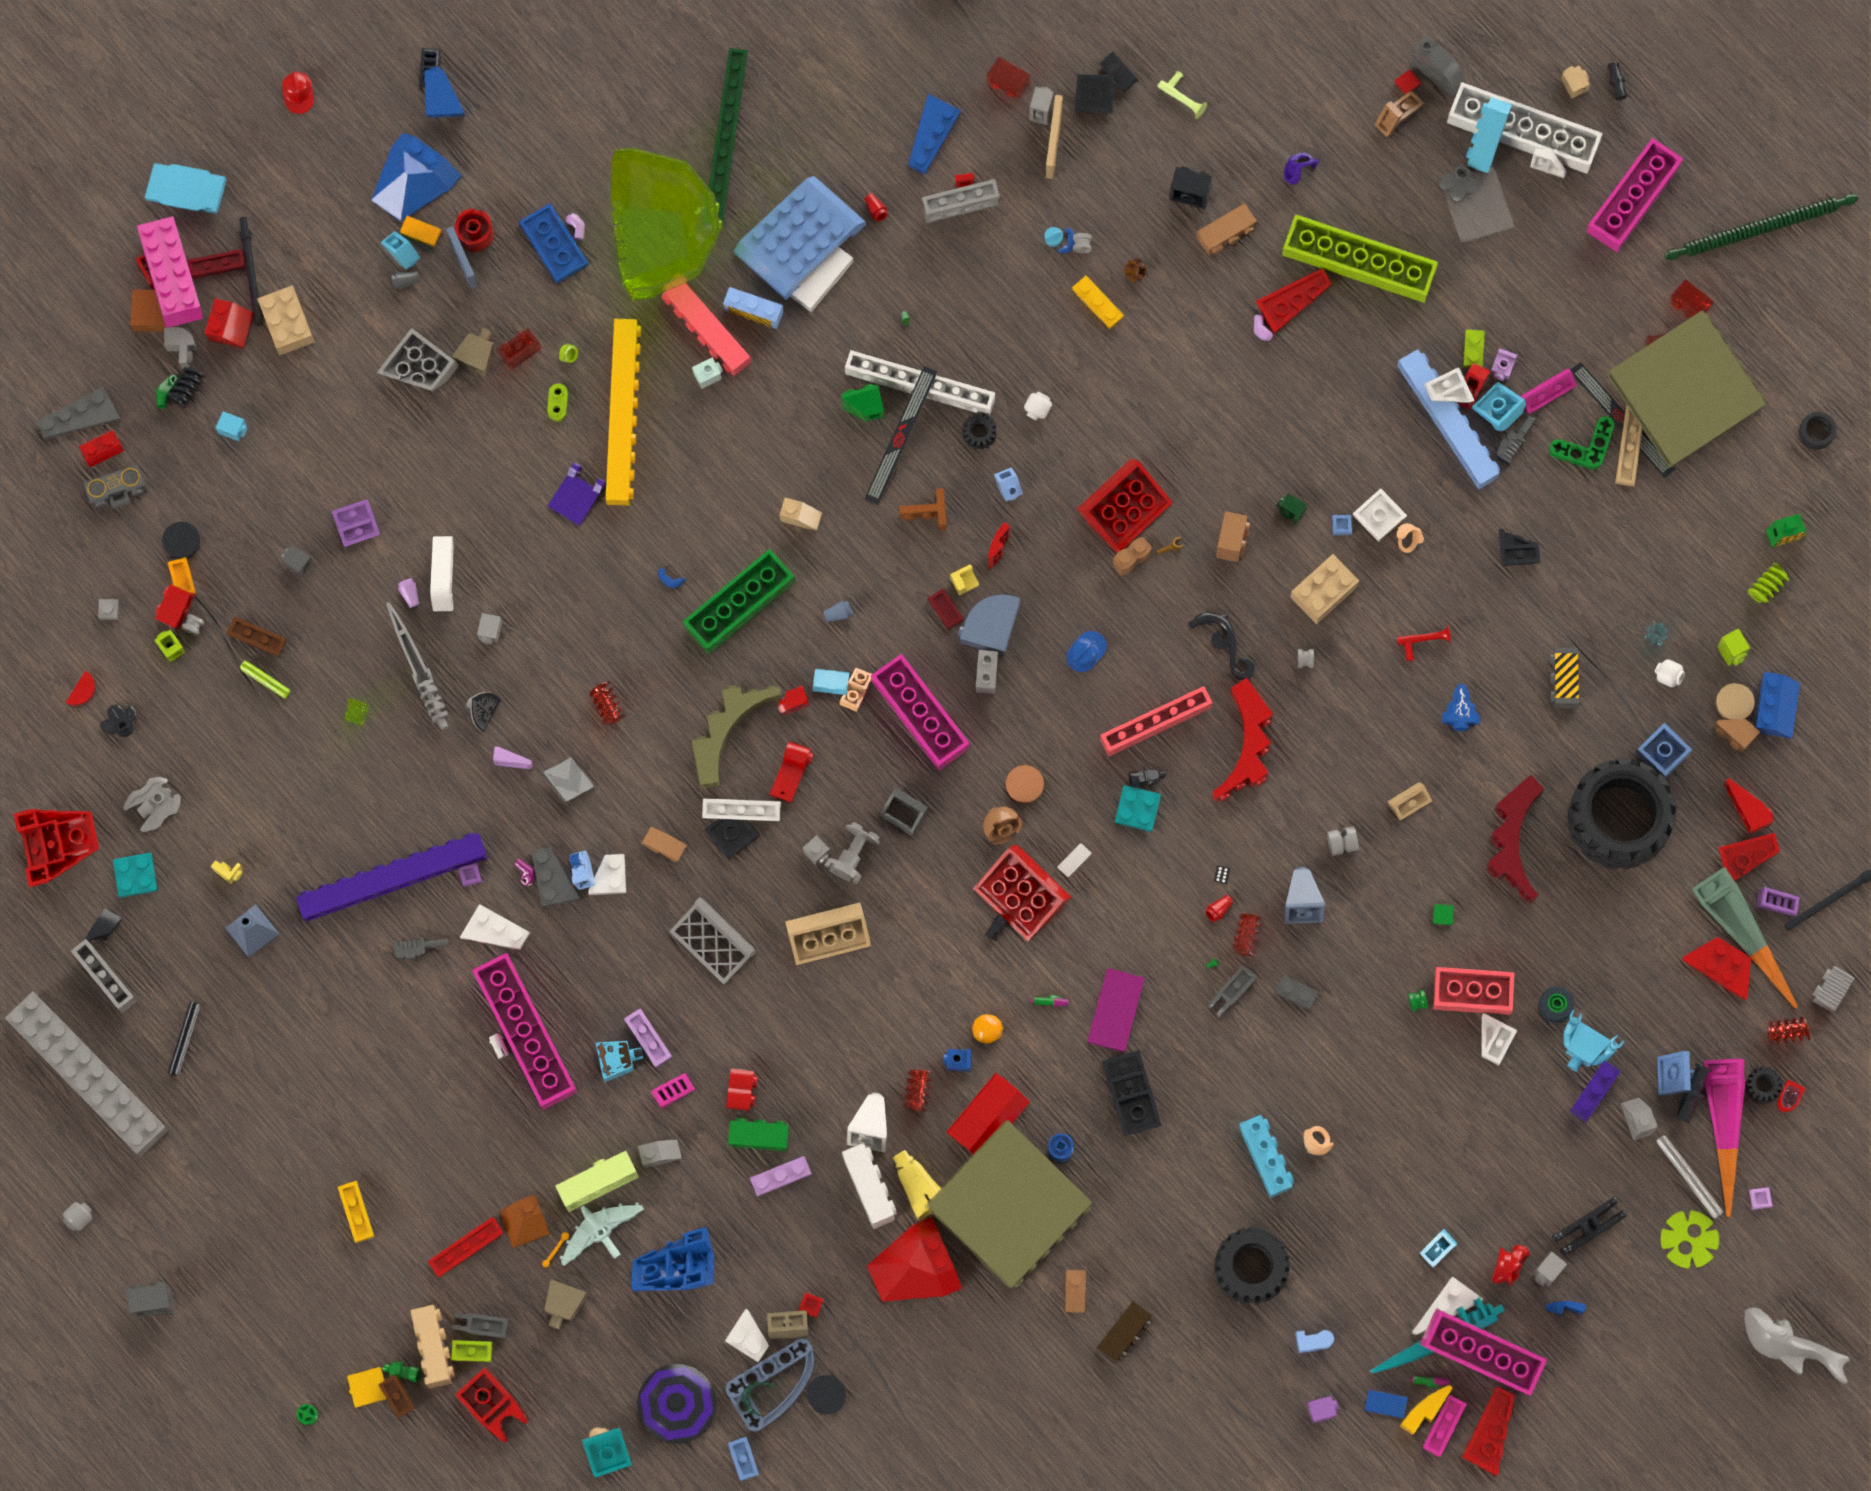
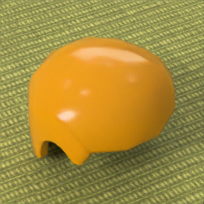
(987, 1028)

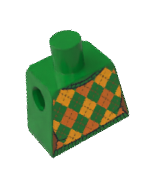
(1788, 530)

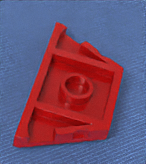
(1723, 965)

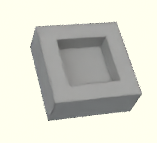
(108, 609)

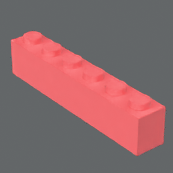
(708, 328)
(1156, 721)

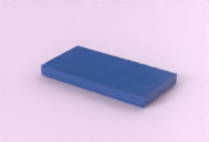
(553, 243)

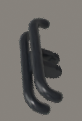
(1589, 1226)

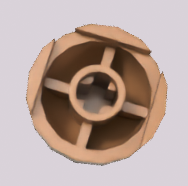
(1000, 824)

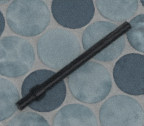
(245, 236)
(1865, 877)

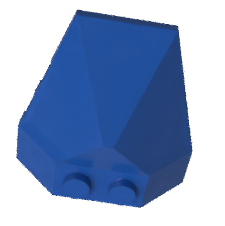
(412, 177)
(678, 1266)

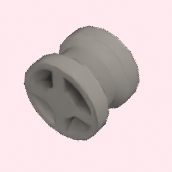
(1082, 243)
(192, 624)
(1305, 658)

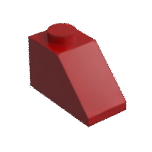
(1475, 381)

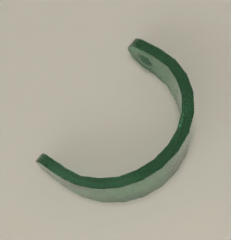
(745, 1396)

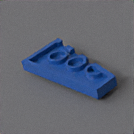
(933, 130)

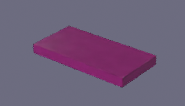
(1116, 1010)

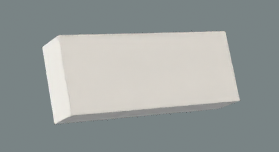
(822, 279)

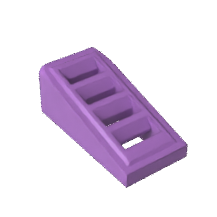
(1762, 904)

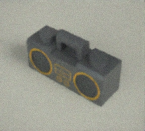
(115, 485)

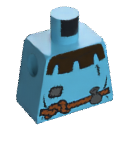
(616, 1058)

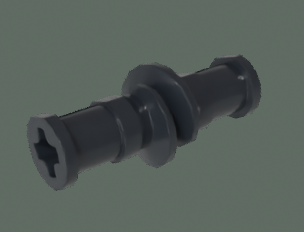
(1690, 1097)

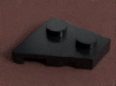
(1517, 550)

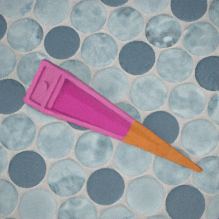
(1725, 1097)

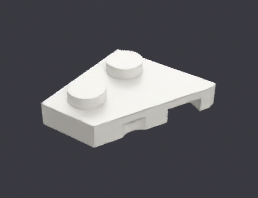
(1547, 162)
(610, 876)
(1495, 1039)
(748, 1337)

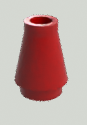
(876, 208)
(1217, 909)

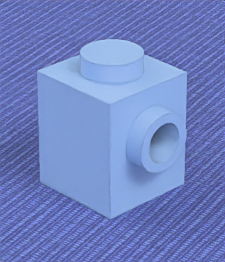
(1008, 484)

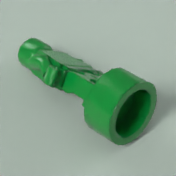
(411, 1373)

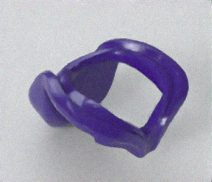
(1292, 170)

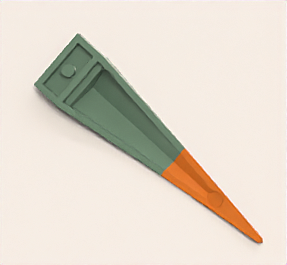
(1727, 905)

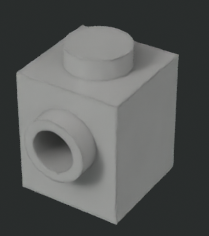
(816, 851)

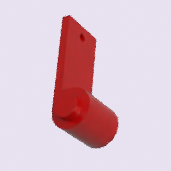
(791, 771)

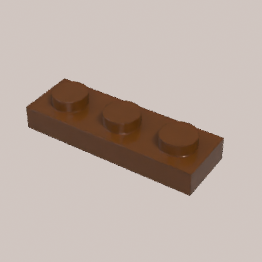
(256, 636)

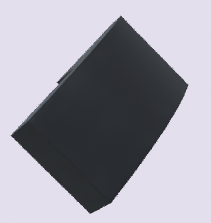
(1115, 67)

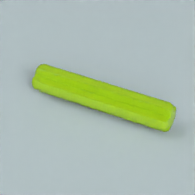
(265, 679)

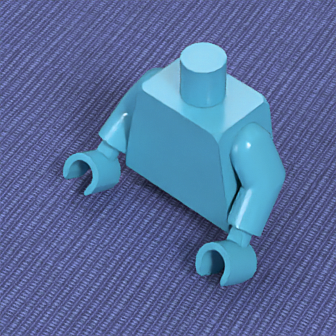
(1586, 1044)

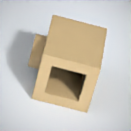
(1575, 81)

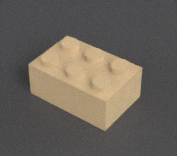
(285, 320)
(1324, 589)

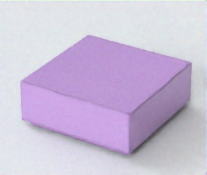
(1760, 1198)

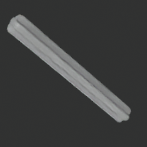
(1689, 1176)

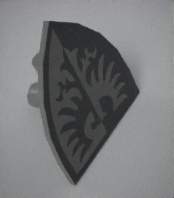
(482, 708)

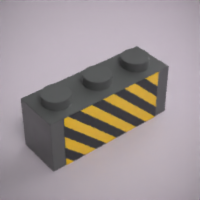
(1564, 678)

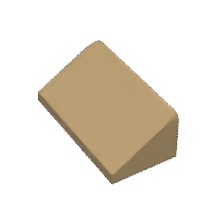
(1410, 801)

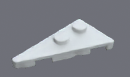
(1452, 1297)

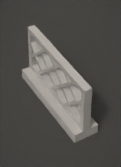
(960, 201)
(724, 928)

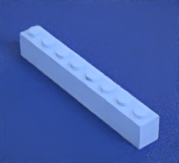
(1450, 422)

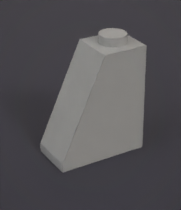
(1639, 1118)

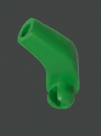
(163, 389)

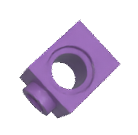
(1322, 1409)

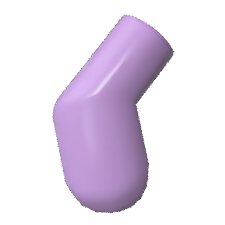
(578, 224)
(1261, 331)

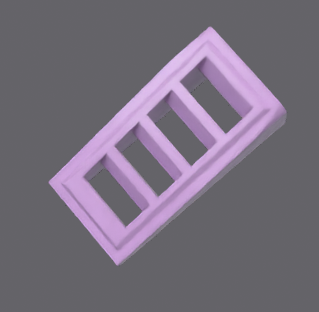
(508, 759)

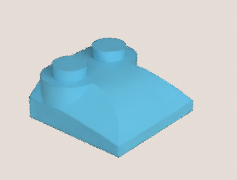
(1500, 407)

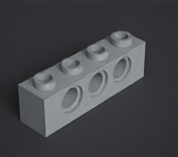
(104, 976)

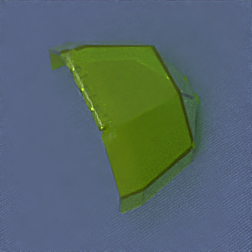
(664, 221)

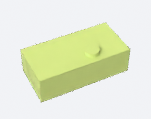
(597, 1181)

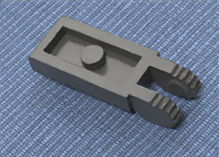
(1234, 989)
(482, 1325)

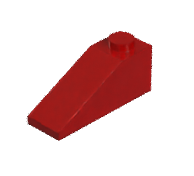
(1750, 809)

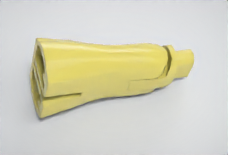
(916, 1183)

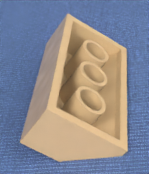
(828, 933)

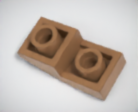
(663, 843)

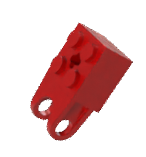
(495, 1408)

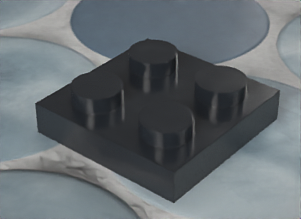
(1094, 93)
(731, 835)

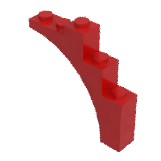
(1249, 767)

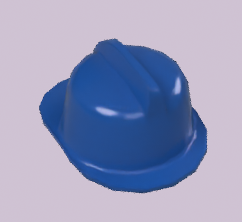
(1086, 651)

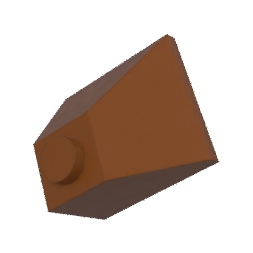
(524, 1221)

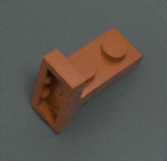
(927, 511)

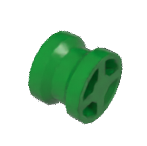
(1417, 1000)
(304, 1412)

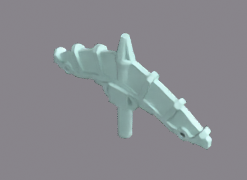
(597, 1229)

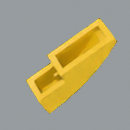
(1425, 1410)

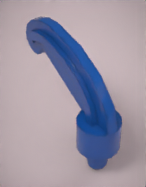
(1070, 242)
(668, 581)

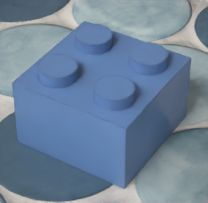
(1663, 751)

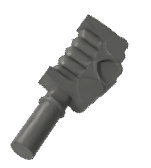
(1513, 441)
(417, 948)

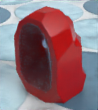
(793, 701)
(1790, 1096)

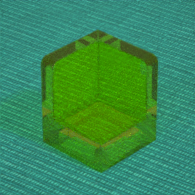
(356, 711)

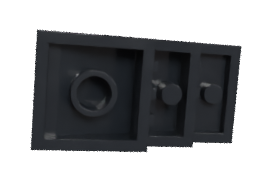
(1131, 1093)

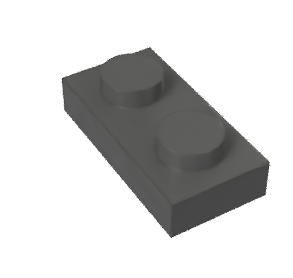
(1296, 992)

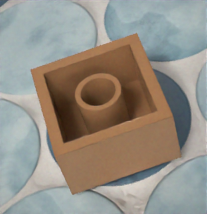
(1232, 533)

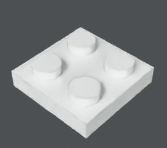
(1379, 515)

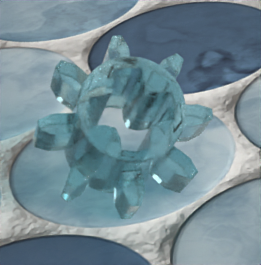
(1659, 629)

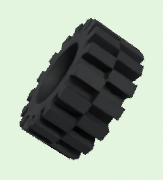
(979, 420)
(1758, 1095)

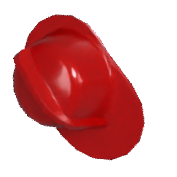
(297, 92)

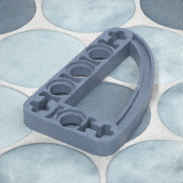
(762, 1377)

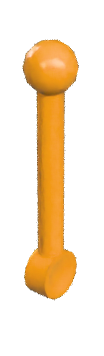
(565, 1236)

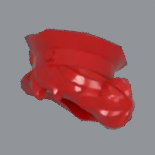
(1509, 1264)

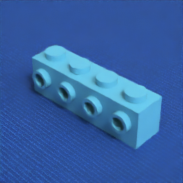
(1488, 135)
(1265, 1156)

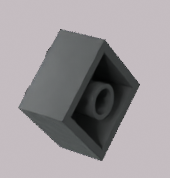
(150, 1300)

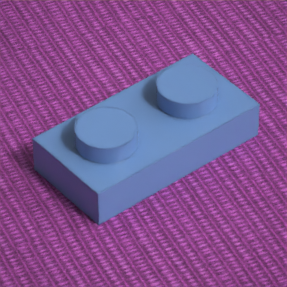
(743, 1459)

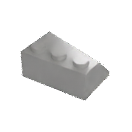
(419, 363)

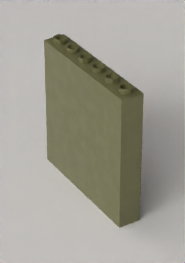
(1686, 388)
(1009, 1204)

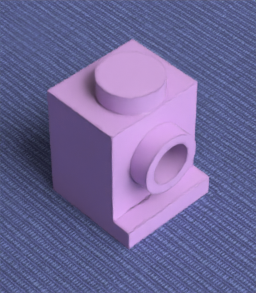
(1504, 357)

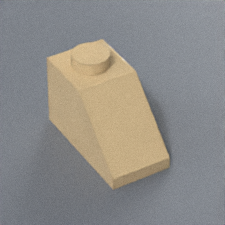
(800, 514)

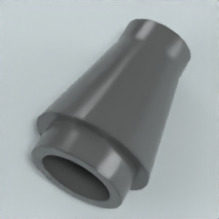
(403, 279)

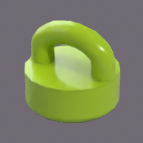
(568, 353)

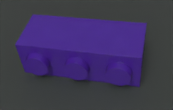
(1595, 1091)

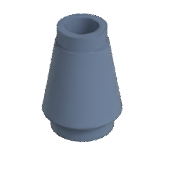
(838, 612)

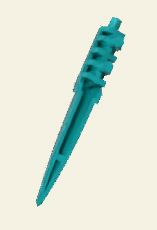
(1481, 1318)

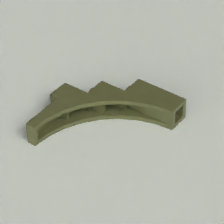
(737, 706)

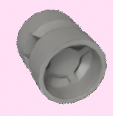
(1342, 841)

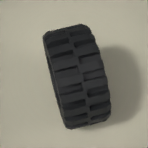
(1252, 1239)

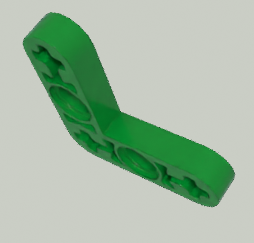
(1586, 453)

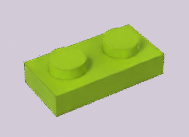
(1473, 348)
(471, 1351)

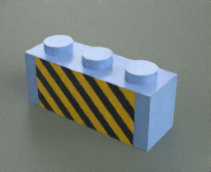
(753, 308)

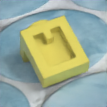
(224, 871)

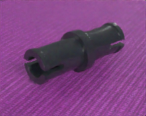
(1617, 81)

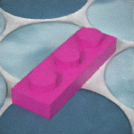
(1548, 391)
(1444, 1426)

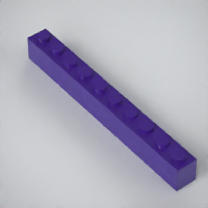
(391, 877)

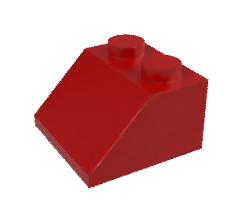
(228, 323)

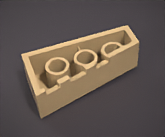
(432, 1347)

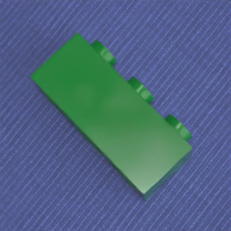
(758, 1134)

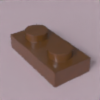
(397, 1396)

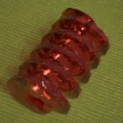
(605, 704)
(1246, 934)
(1788, 1030)
(916, 1089)

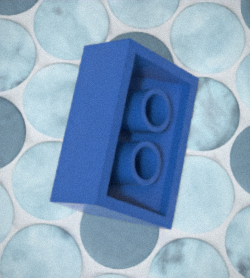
(1777, 705)

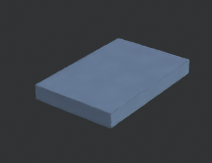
(462, 257)

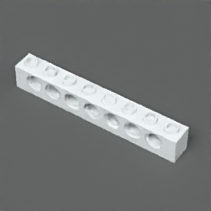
(905, 379)

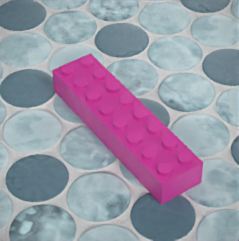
(524, 1031)

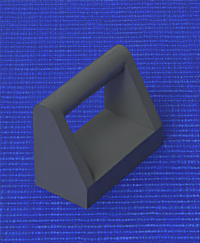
(908, 802)

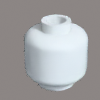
(1037, 405)
(1670, 673)

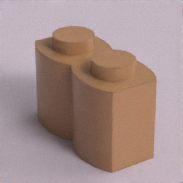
(1128, 558)

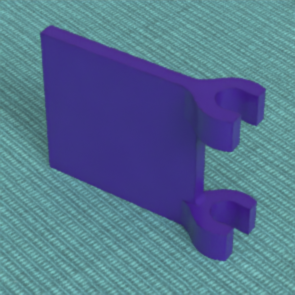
(576, 496)

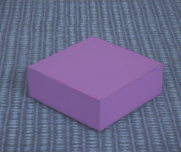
(470, 874)

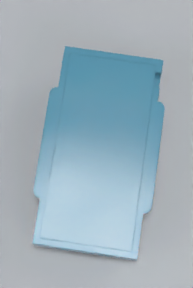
(185, 188)

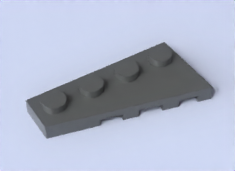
(83, 413)

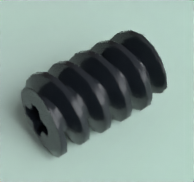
(185, 385)

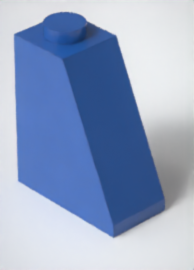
(440, 96)

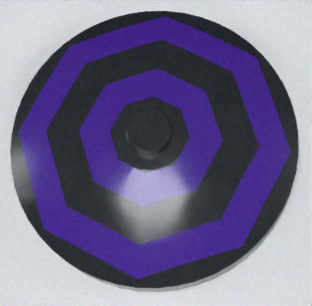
(676, 1403)

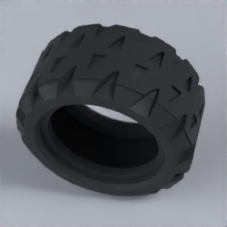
(1639, 778)

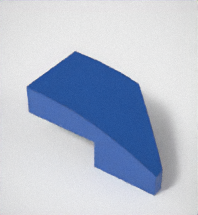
(1558, 1307)

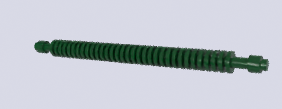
(1761, 227)

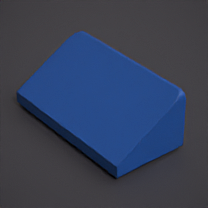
(1386, 1404)

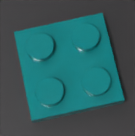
(1137, 808)
(135, 875)
(606, 1452)

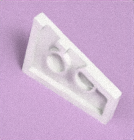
(494, 929)

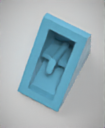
(1438, 1248)

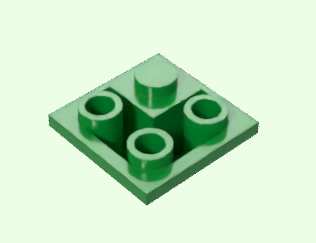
(864, 403)

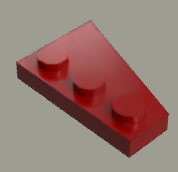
(1747, 854)

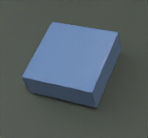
(1341, 525)

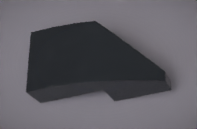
(103, 926)

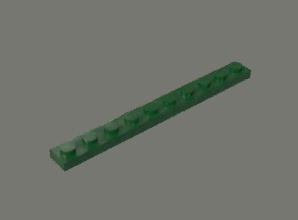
(727, 127)

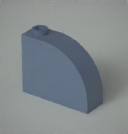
(990, 623)

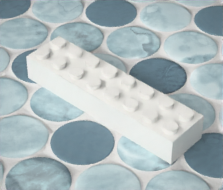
(1529, 128)

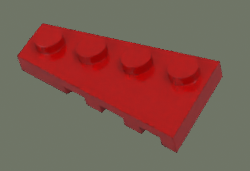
(1290, 300)
(1489, 1435)

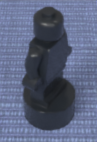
(1149, 775)

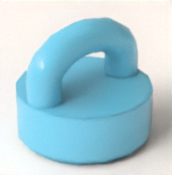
(1053, 236)

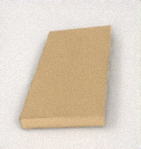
(1054, 136)

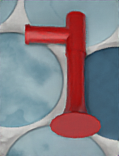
(1407, 641)

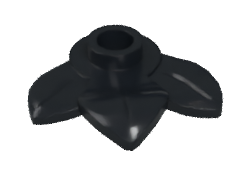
(117, 719)

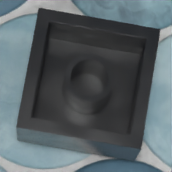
(1190, 187)

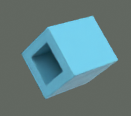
(231, 426)

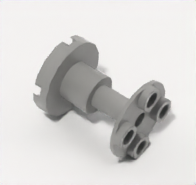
(849, 858)

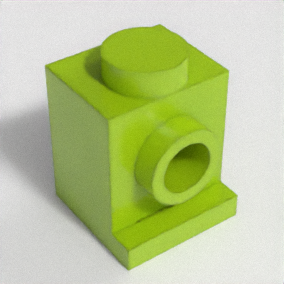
(174, 651)

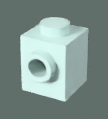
(707, 372)

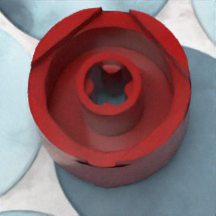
(477, 239)

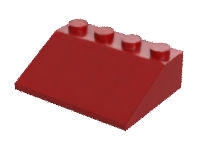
(1124, 505)
(1022, 892)

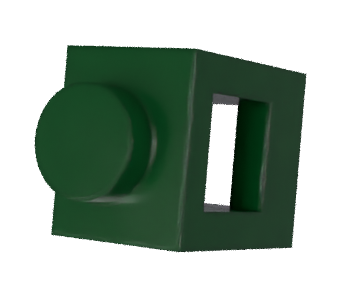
(1292, 508)

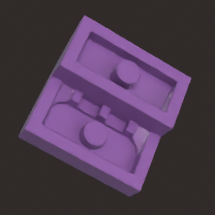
(355, 522)

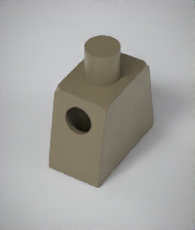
(476, 352)
(563, 1303)

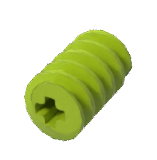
(1768, 584)

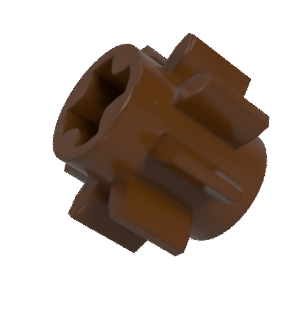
(1135, 270)

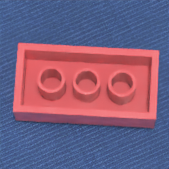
(1473, 991)

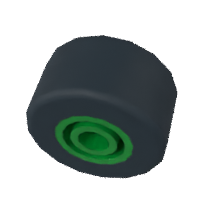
(1560, 1009)

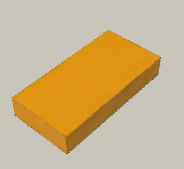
(420, 231)
(181, 574)

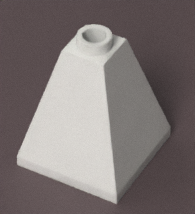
(869, 1124)

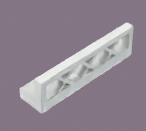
(741, 809)

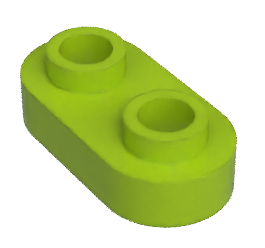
(557, 401)

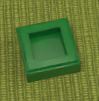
(1443, 914)

